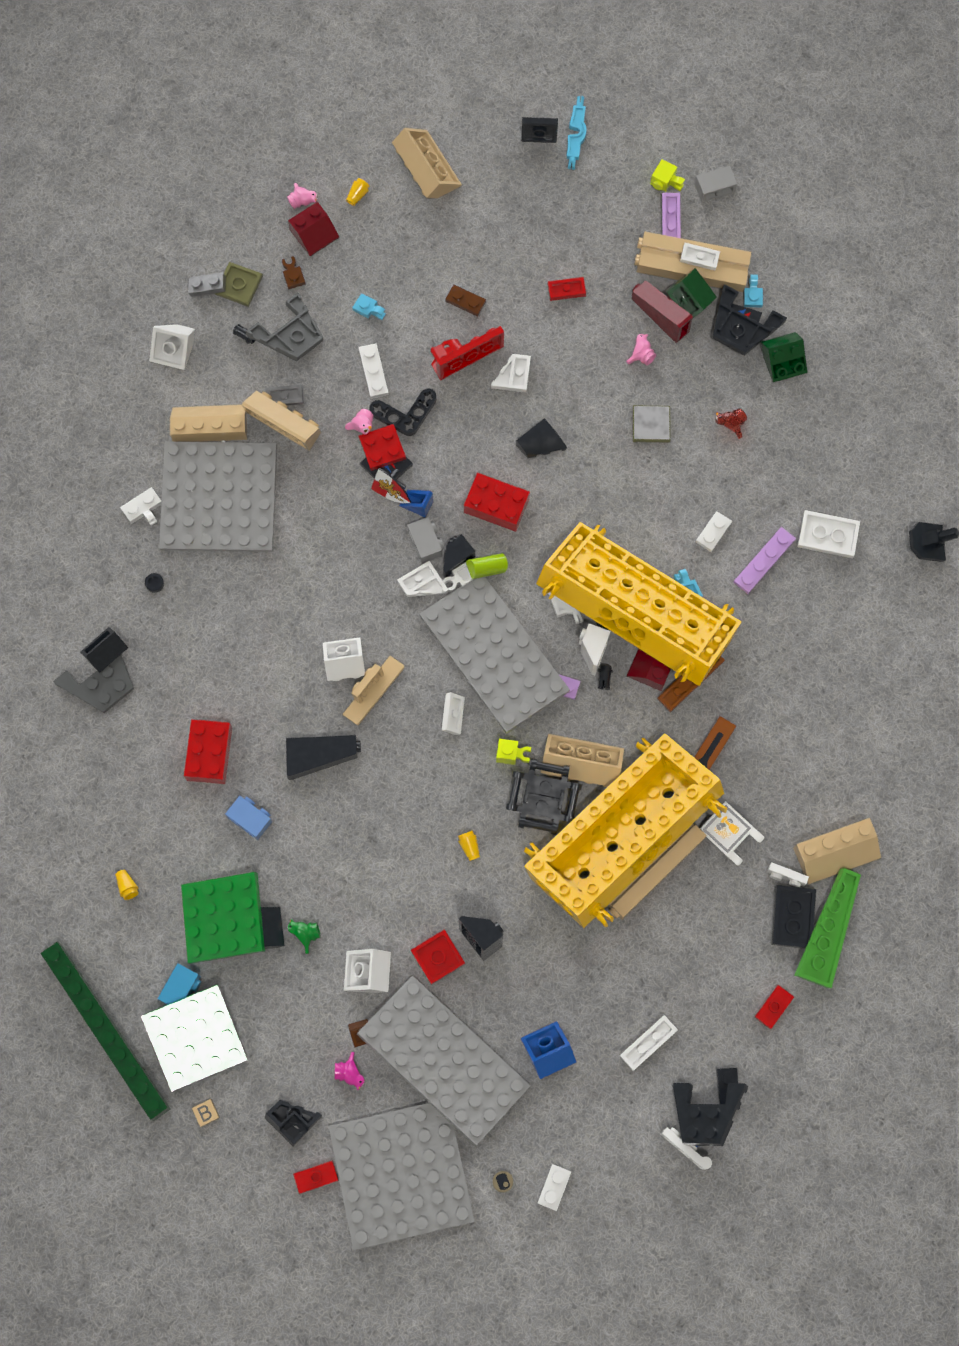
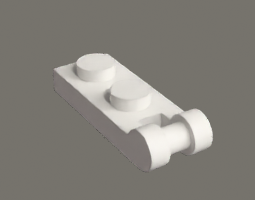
(689, 1151)

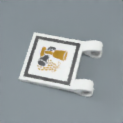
(729, 832)

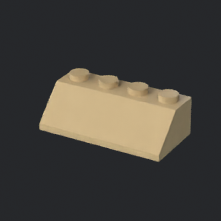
(426, 162)
(281, 419)
(208, 423)
(587, 760)
(838, 849)

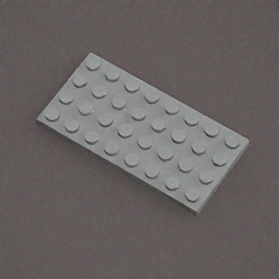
(494, 653)
(443, 1060)

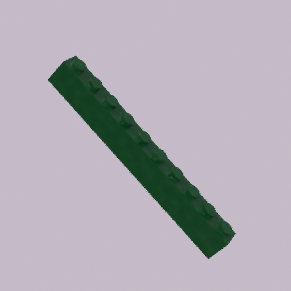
(105, 1031)

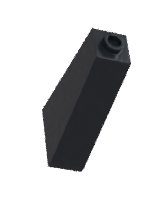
(314, 754)

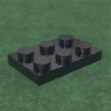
(793, 916)

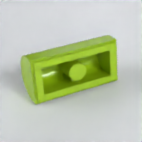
(487, 566)

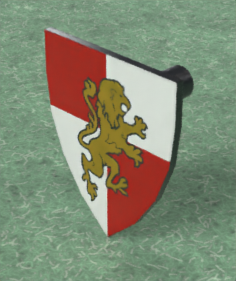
(390, 487)

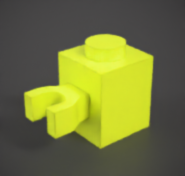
(665, 176)
(509, 752)

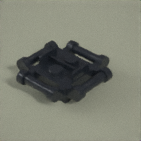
(543, 796)

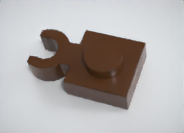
(292, 274)

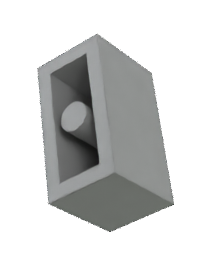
(715, 183)
(425, 539)

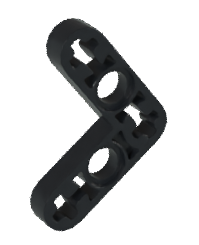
(404, 419)

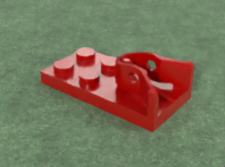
(456, 357)

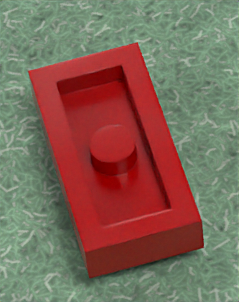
(566, 288)
(774, 1007)
(315, 1177)

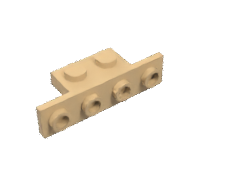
(372, 688)

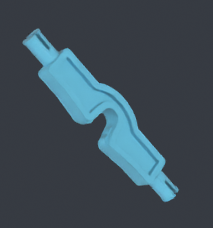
(575, 140)

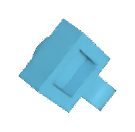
(753, 296)
(367, 306)
(683, 579)

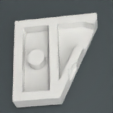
(514, 374)
(422, 582)

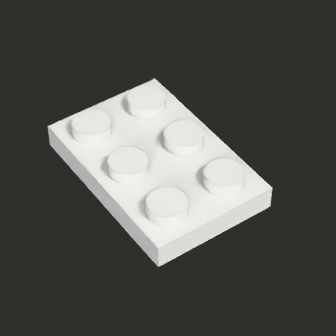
(828, 534)

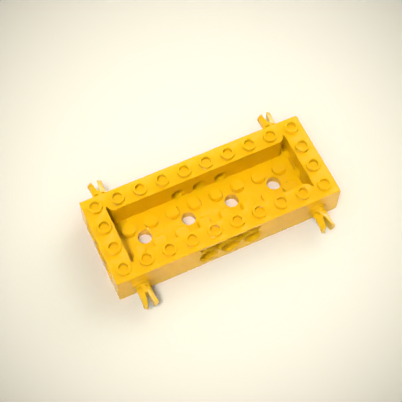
(638, 603)
(613, 821)

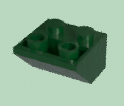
(692, 293)
(785, 356)

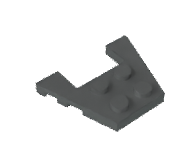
(293, 338)
(100, 689)

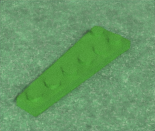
(827, 939)

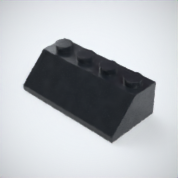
(482, 935)

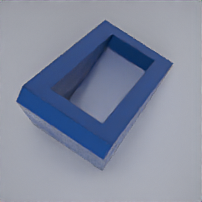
(420, 502)

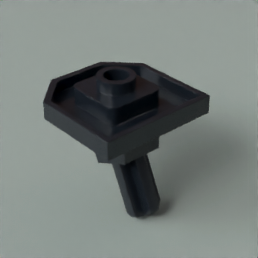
(929, 540)

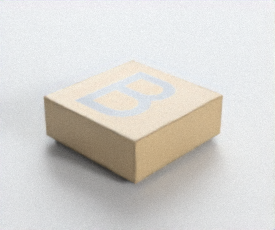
(205, 1113)

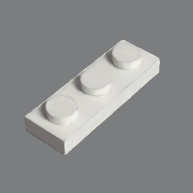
(373, 371)
(648, 1042)

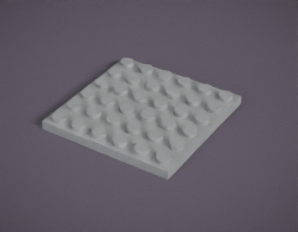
(218, 496)
(400, 1175)

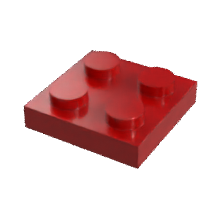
(382, 447)
(437, 957)

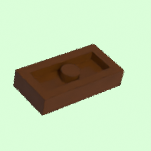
(465, 300)

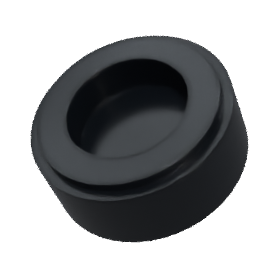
(154, 582)

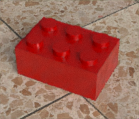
(496, 502)
(208, 751)

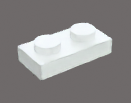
(699, 256)
(713, 531)
(453, 713)
(779, 872)
(554, 1187)

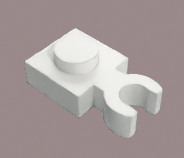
(460, 576)

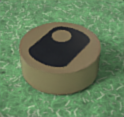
(502, 1181)

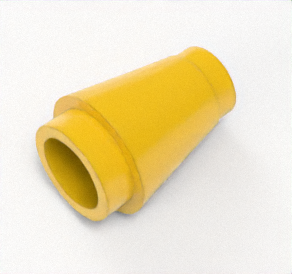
(357, 191)
(469, 844)
(126, 885)

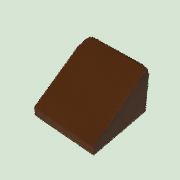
(354, 1028)

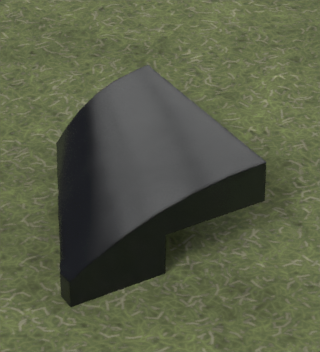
(540, 440)
(285, 1117)

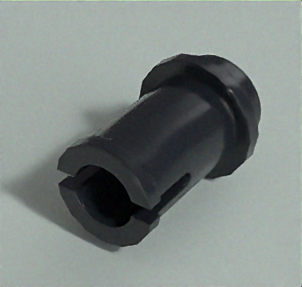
(240, 331)
(605, 676)

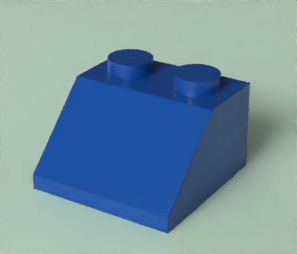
(548, 1050)

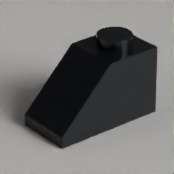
(457, 552)

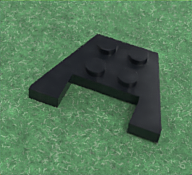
(739, 330)
(706, 1122)

